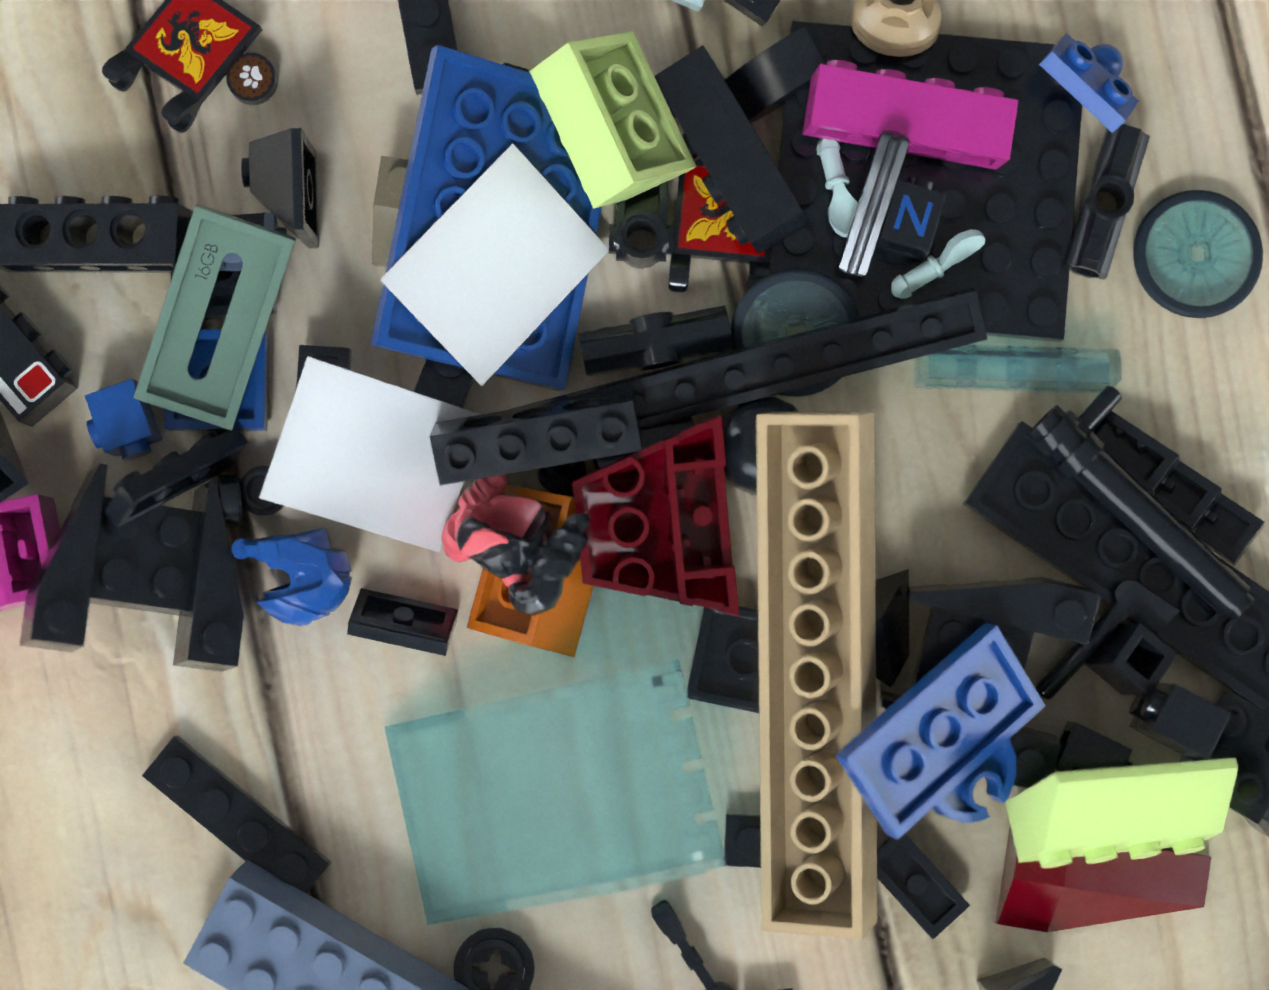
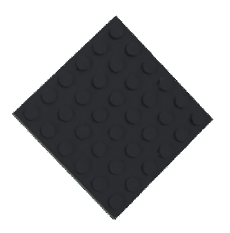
(1019, 207)

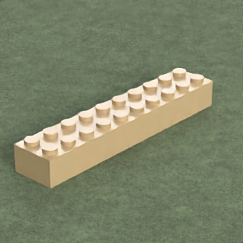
(815, 669)

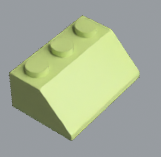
(612, 117)

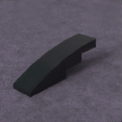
(1187, 494)

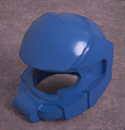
(316, 573)

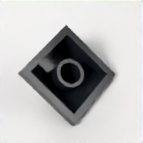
(284, 181)

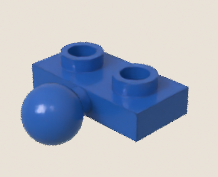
(1092, 79)

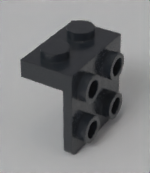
(1247, 741)

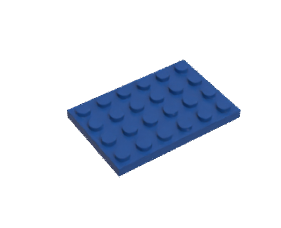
(463, 125)

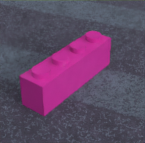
(934, 115)

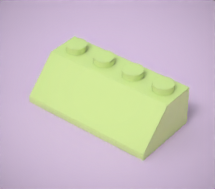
(1122, 811)

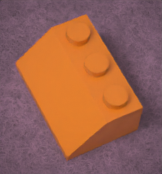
(552, 630)

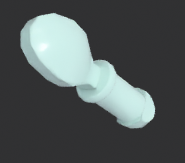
(842, 204)
(956, 250)

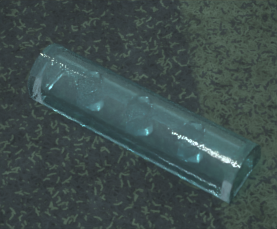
(1020, 369)

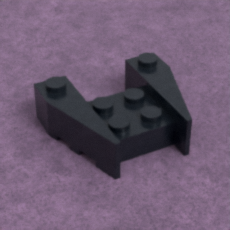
(155, 563)
(1018, 611)

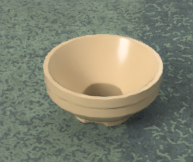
(896, 28)

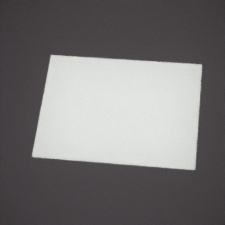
(495, 264)
(363, 456)

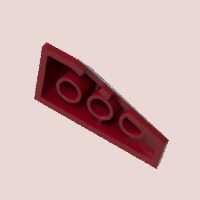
(1098, 892)

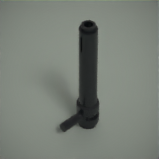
(1083, 456)

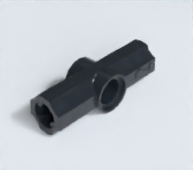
(1098, 230)
(656, 341)

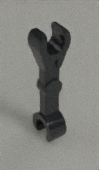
(672, 927)

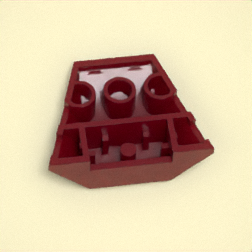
(662, 522)

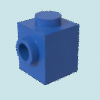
(121, 422)

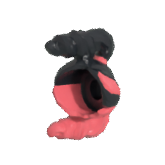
(514, 539)

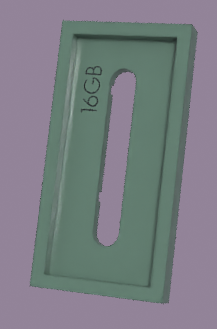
(165, 373)

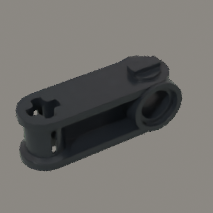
(648, 213)

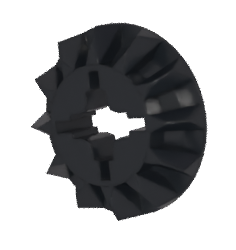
(480, 948)

